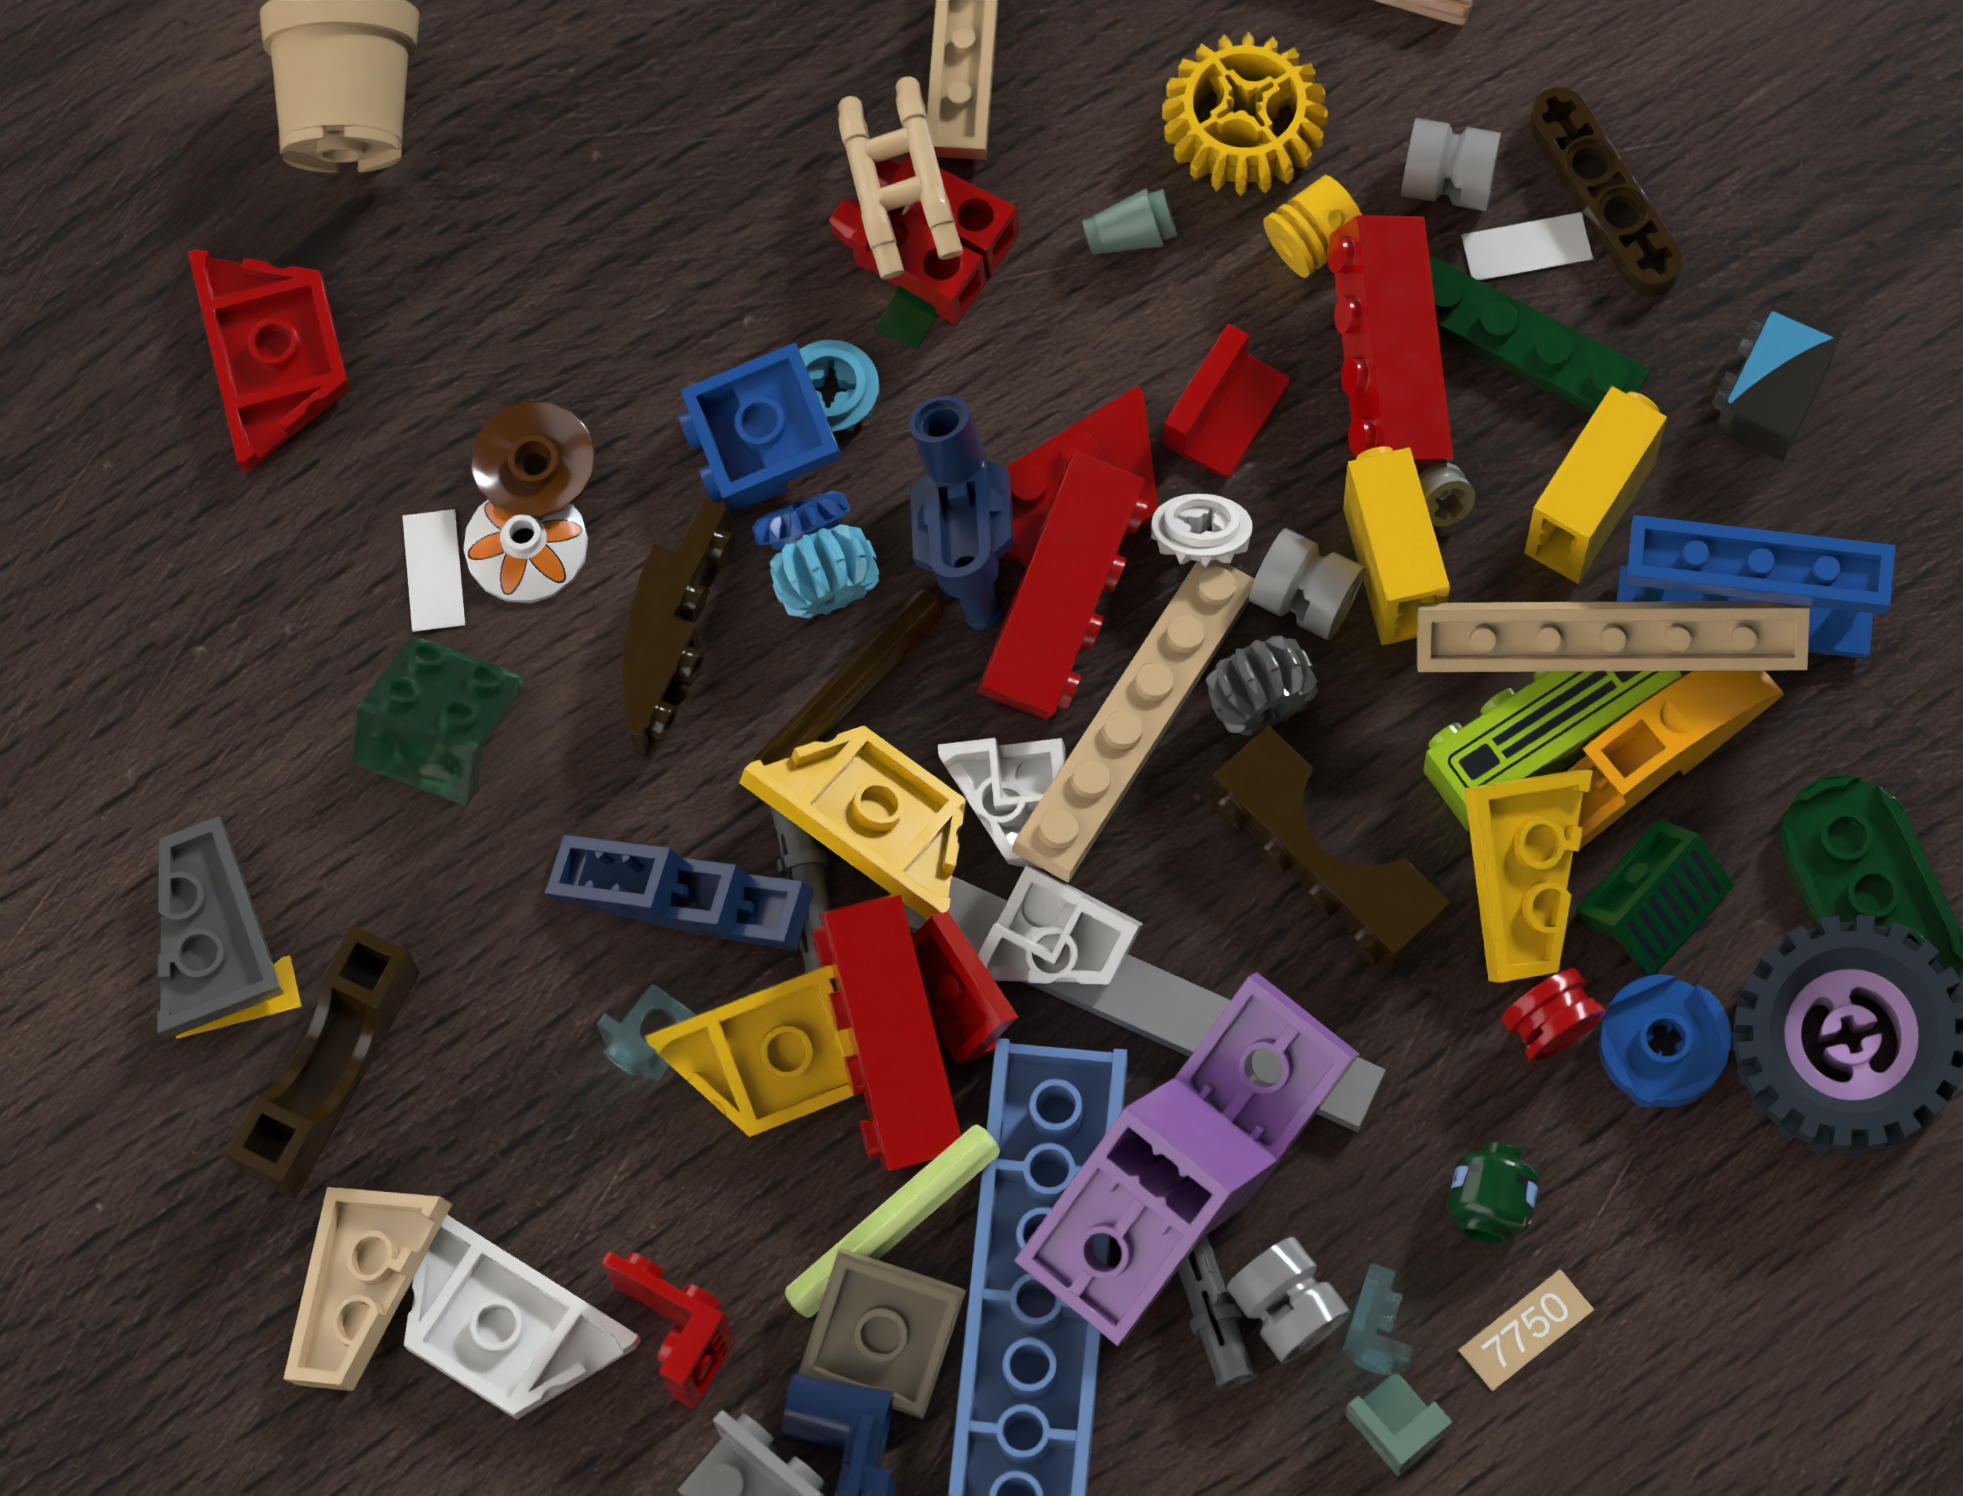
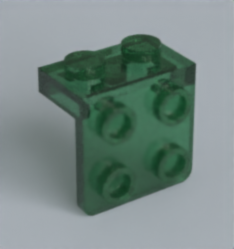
(432, 718)

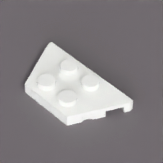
(505, 1324)

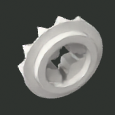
(1183, 518)

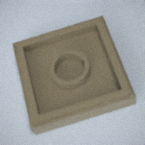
(883, 1329)

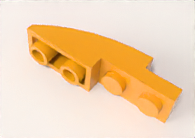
(1665, 736)

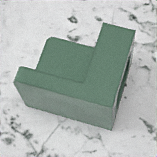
(1398, 1423)

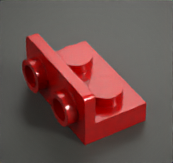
(960, 991)

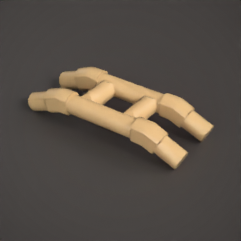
(924, 187)

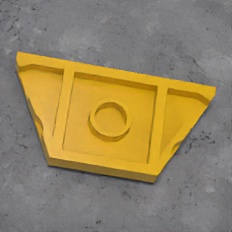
(871, 812)
(764, 1053)

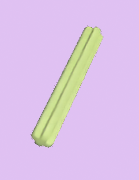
(899, 1213)

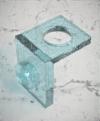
(624, 1041)

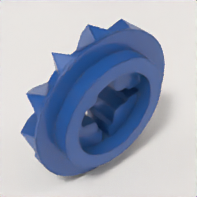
(801, 518)

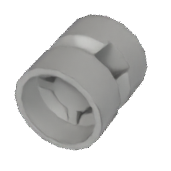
(1450, 164)
(1307, 584)
(1281, 1277)

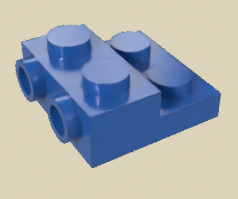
(758, 428)

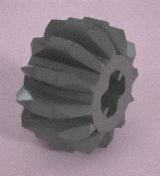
(1261, 685)

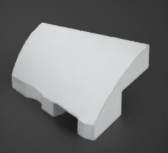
(1004, 783)
(1056, 935)

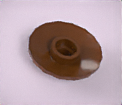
(526, 435)

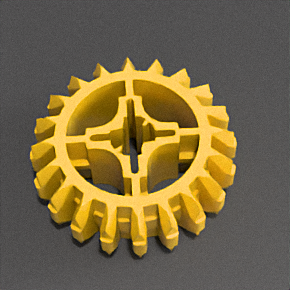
(1252, 83)

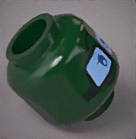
(1493, 1194)

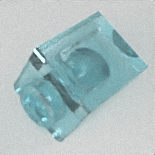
(1376, 1311)

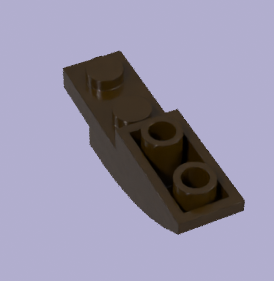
(658, 643)

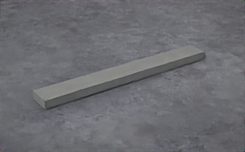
(1157, 1006)

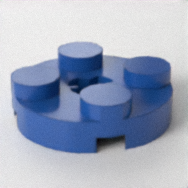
(1698, 1058)

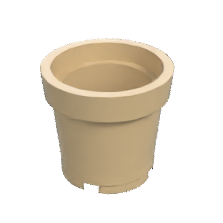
(340, 79)

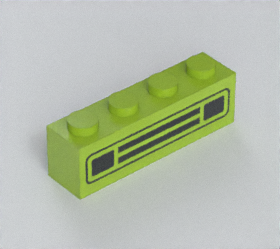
(1535, 729)

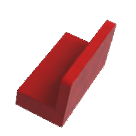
(1224, 406)

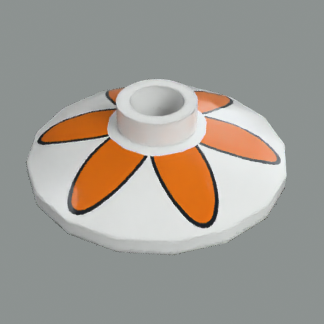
(529, 569)

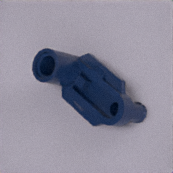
(960, 509)
(847, 1420)

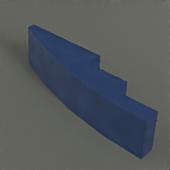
(679, 892)

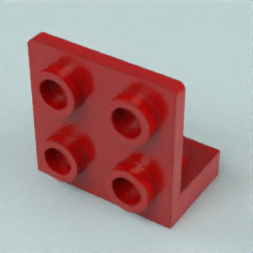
(698, 1341)

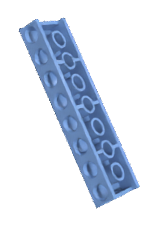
(1025, 1351)

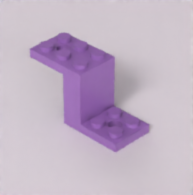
(1186, 1158)

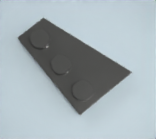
(210, 933)

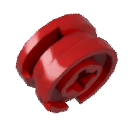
(1553, 1015)

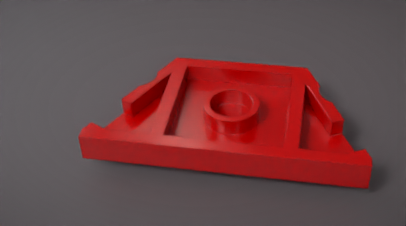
(269, 349)
(1112, 435)

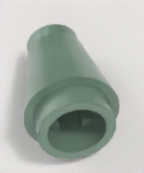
(1131, 224)

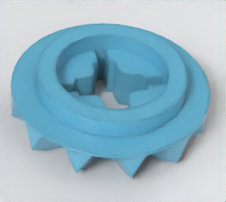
(853, 372)

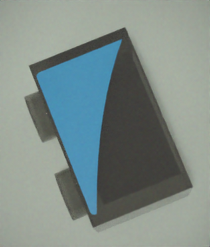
(1776, 382)

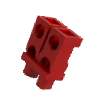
(984, 226)

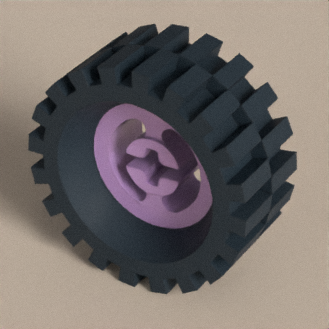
(1825, 970)

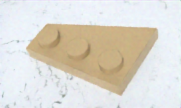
(356, 1279)

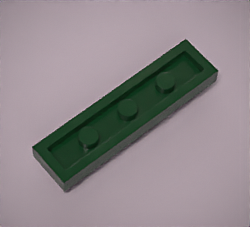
(1529, 341)

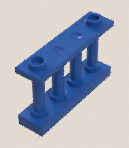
(1713, 562)

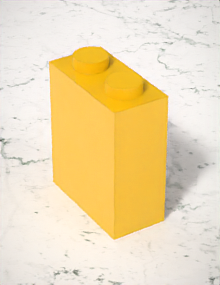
(1595, 483)
(1393, 540)

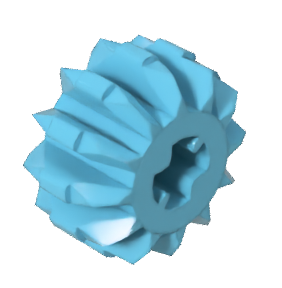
(824, 571)

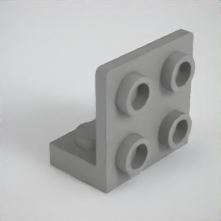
(748, 1465)

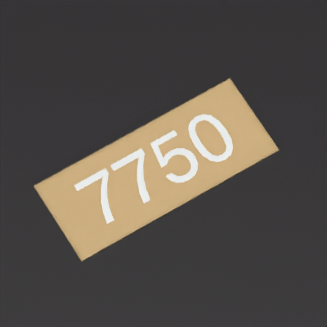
(1526, 1330)

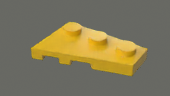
(1522, 866)

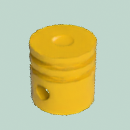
(1304, 225)

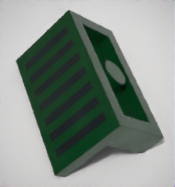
(1657, 894)

